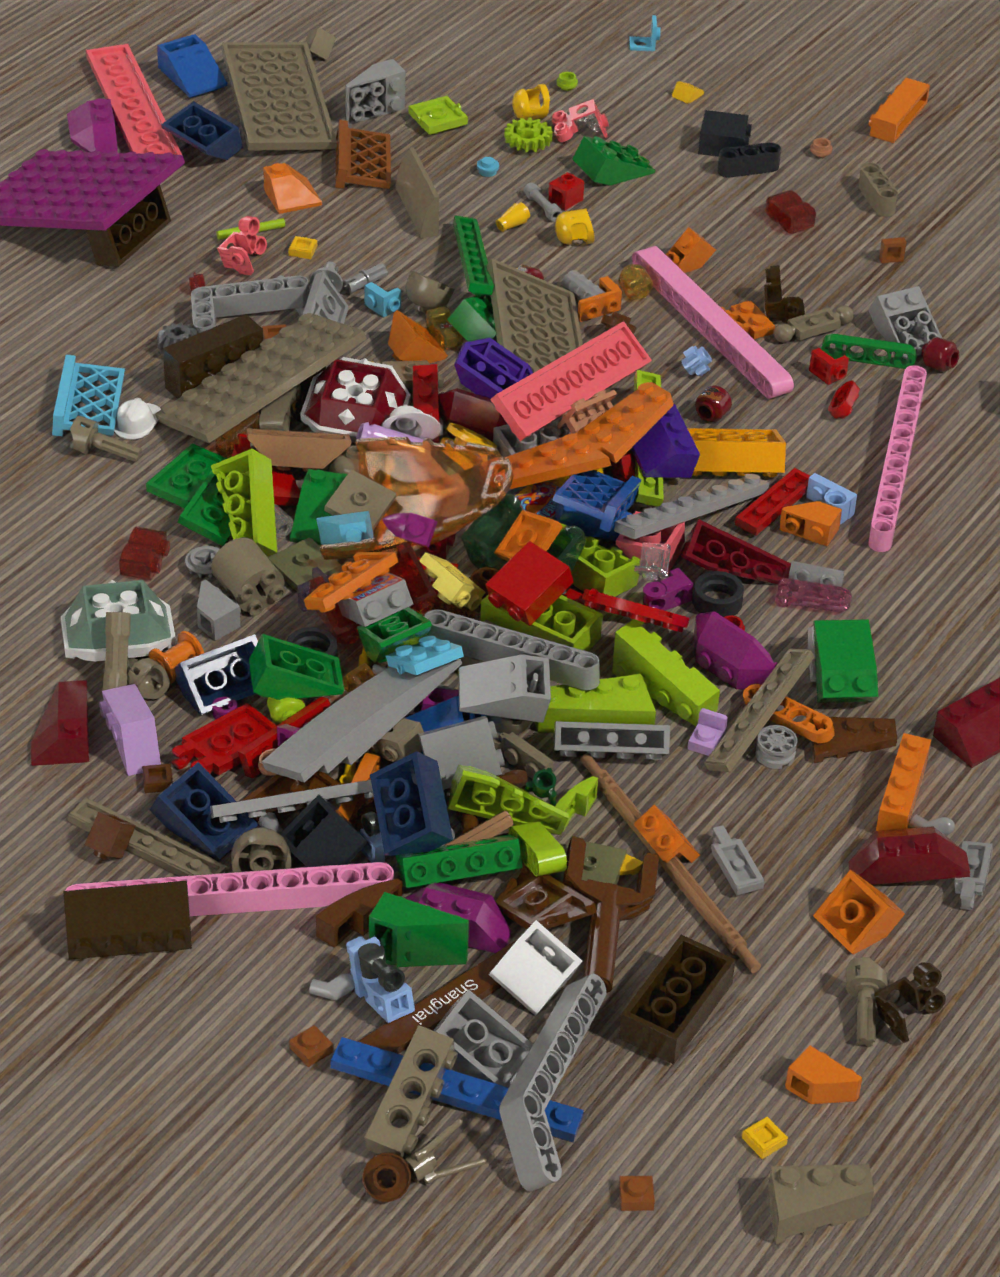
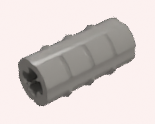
(580, 286)

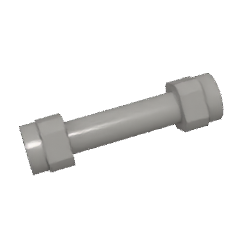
(533, 192)

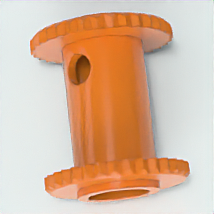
(187, 648)

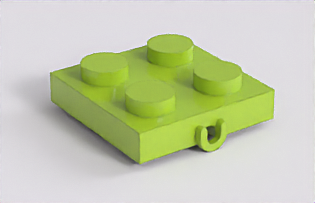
(438, 115)

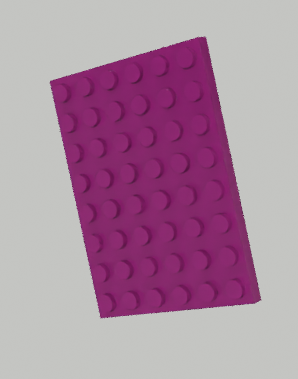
(81, 187)

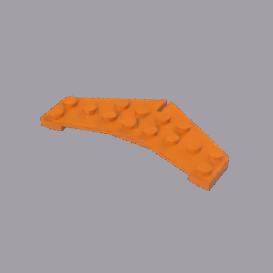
(595, 444)

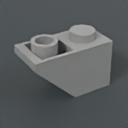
(216, 612)

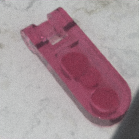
(812, 595)

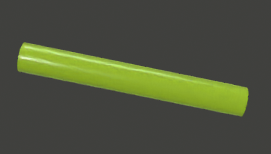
(264, 226)

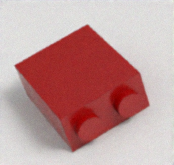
(529, 583)

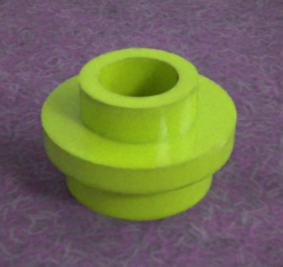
(567, 81)

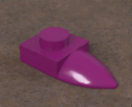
(411, 527)

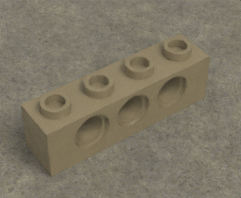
(424, 1047)

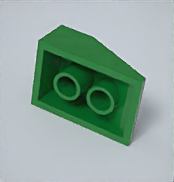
(314, 495)
(392, 632)
(845, 661)
(293, 671)

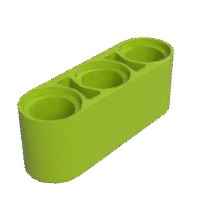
(539, 849)

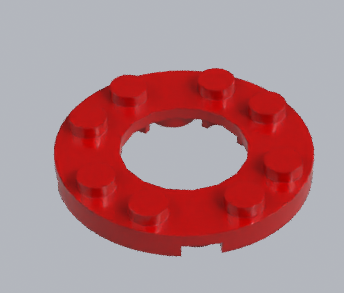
(635, 610)

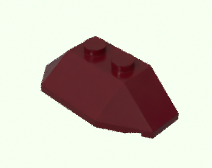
(469, 411)
(909, 857)

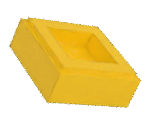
(303, 247)
(764, 1137)

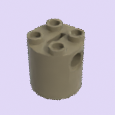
(248, 575)

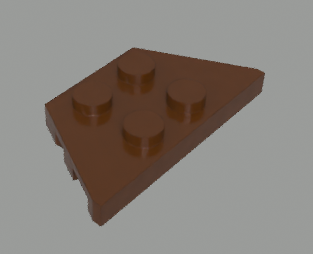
(542, 900)

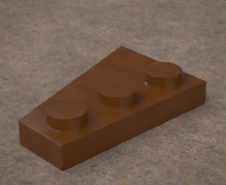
(855, 735)
(283, 785)

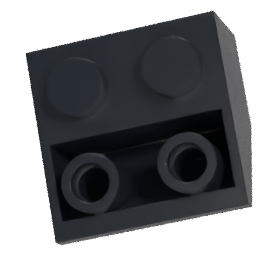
(323, 836)

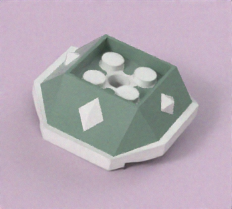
(86, 620)

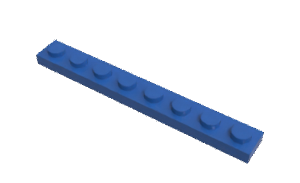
(458, 1089)

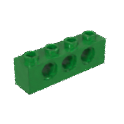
(460, 861)

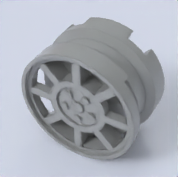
(775, 748)

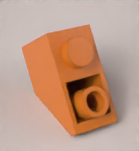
(690, 251)
(811, 521)
(822, 1079)

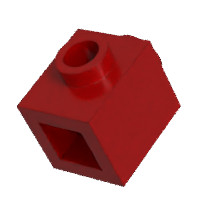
(566, 191)

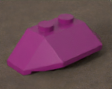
(93, 126)
(730, 652)
(486, 923)

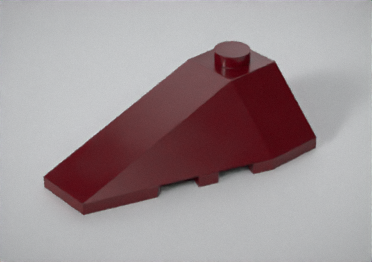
(726, 553)
(63, 730)

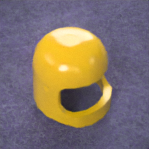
(527, 103)
(574, 226)

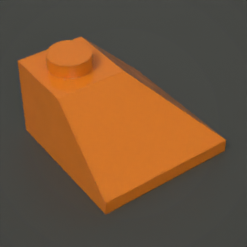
(288, 189)
(413, 341)
(858, 913)

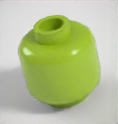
(284, 708)

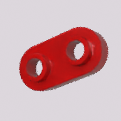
(844, 399)

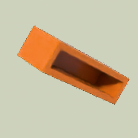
(899, 110)
(904, 783)

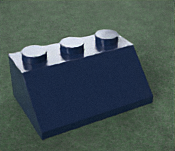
(205, 131)
(217, 675)
(411, 806)

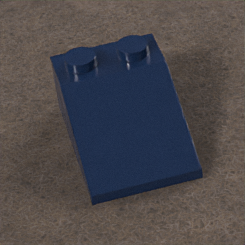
(187, 813)

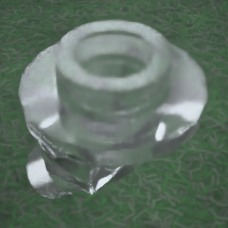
(591, 121)

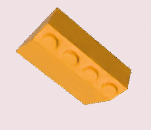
(739, 451)

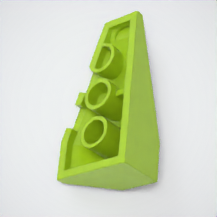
(487, 795)

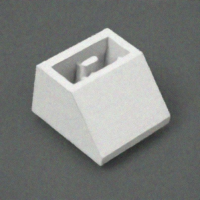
(535, 967)

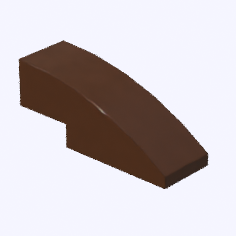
(352, 912)

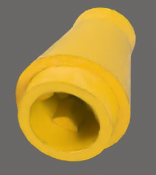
(513, 217)

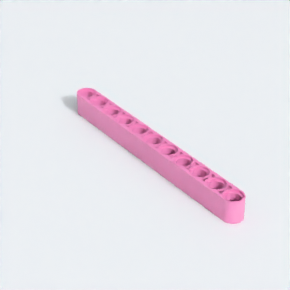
(714, 324)
(897, 459)
(268, 888)

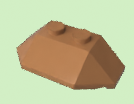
(298, 449)

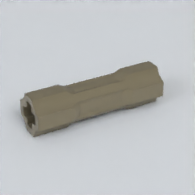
(117, 636)

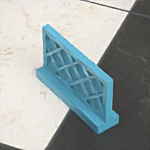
(69, 395)

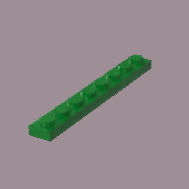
(473, 256)

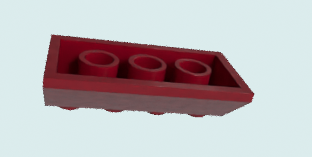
(972, 725)

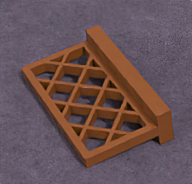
(346, 155)

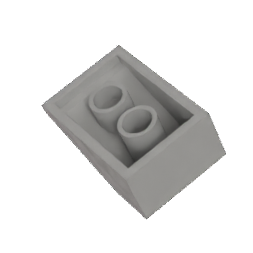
(484, 1041)

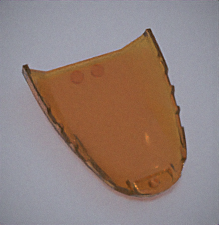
(430, 480)

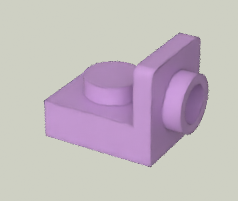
(708, 732)

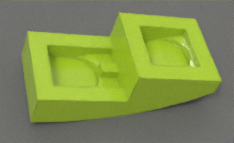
(579, 798)

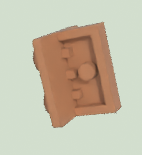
(586, 411)

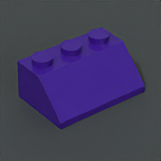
(667, 448)

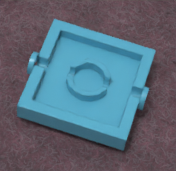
(424, 655)

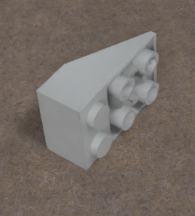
(376, 92)
(904, 318)
(506, 688)

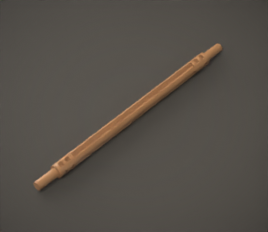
(675, 869)

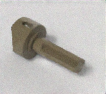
(86, 437)
(146, 675)
(871, 980)

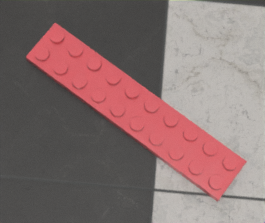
(131, 100)
(575, 376)

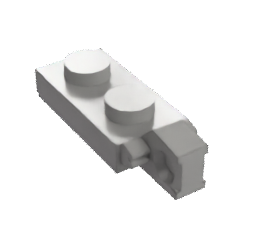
(979, 861)
(735, 862)

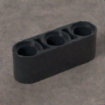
(749, 160)

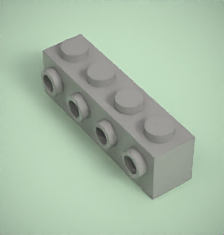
(611, 737)

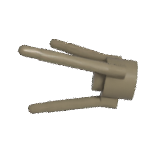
(423, 1161)

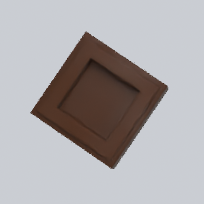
(157, 777)

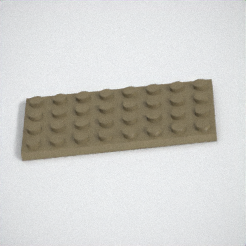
(278, 96)
(533, 316)
(259, 377)

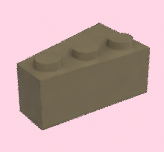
(817, 1196)

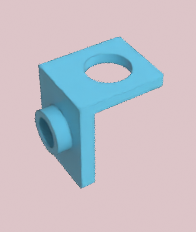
(650, 42)

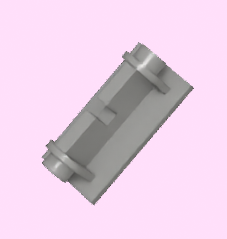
(816, 574)

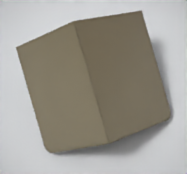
(320, 42)

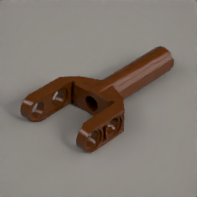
(612, 905)

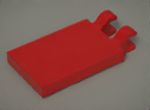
(284, 485)
(219, 741)

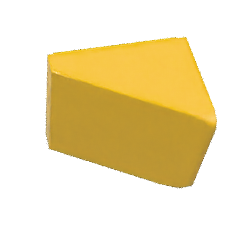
(686, 92)

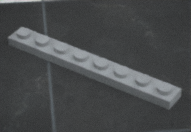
(691, 506)
(287, 801)

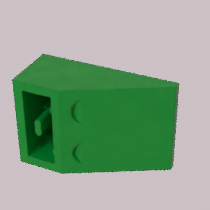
(610, 161)
(474, 318)
(418, 933)

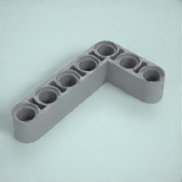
(246, 298)

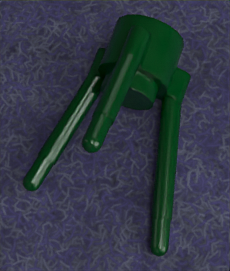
(543, 785)

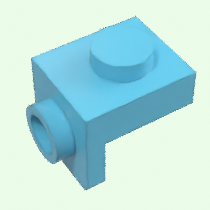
(380, 301)

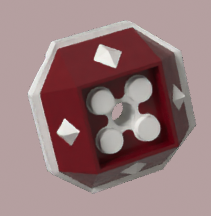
(352, 394)

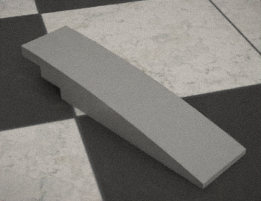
(354, 722)

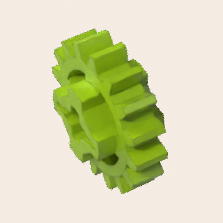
(528, 134)

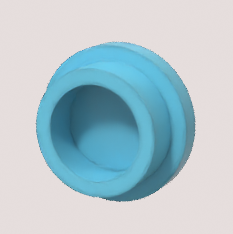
(487, 166)

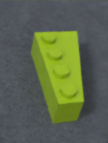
(249, 497)
(604, 569)
(663, 672)
(612, 701)

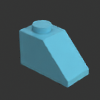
(345, 528)

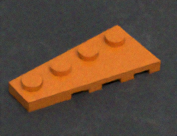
(354, 576)

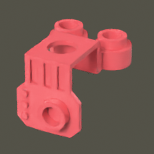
(566, 124)
(243, 243)

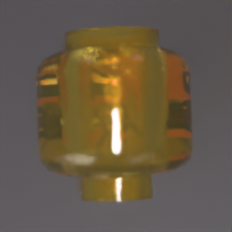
(635, 281)

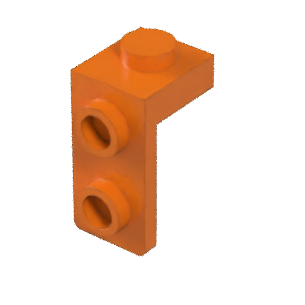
(602, 303)

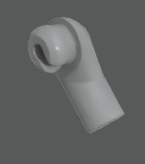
(943, 824)
(335, 988)

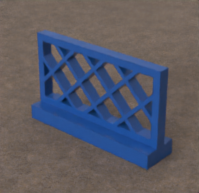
(598, 496)

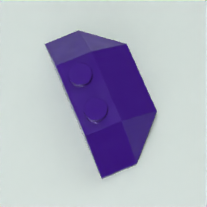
(489, 367)

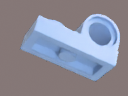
(832, 494)

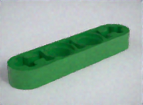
(869, 346)

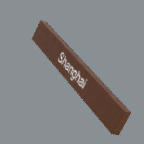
(430, 1011)

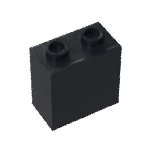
(723, 131)

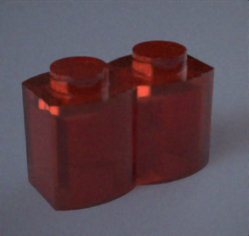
(790, 211)
(144, 553)

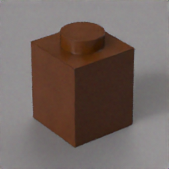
(109, 836)

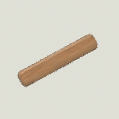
(486, 829)

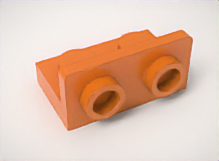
(664, 836)

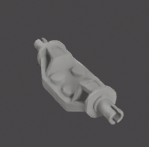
(325, 294)

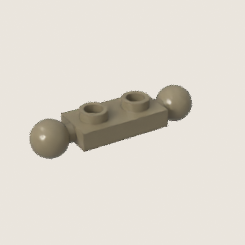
(813, 324)

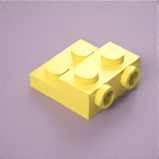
(452, 583)

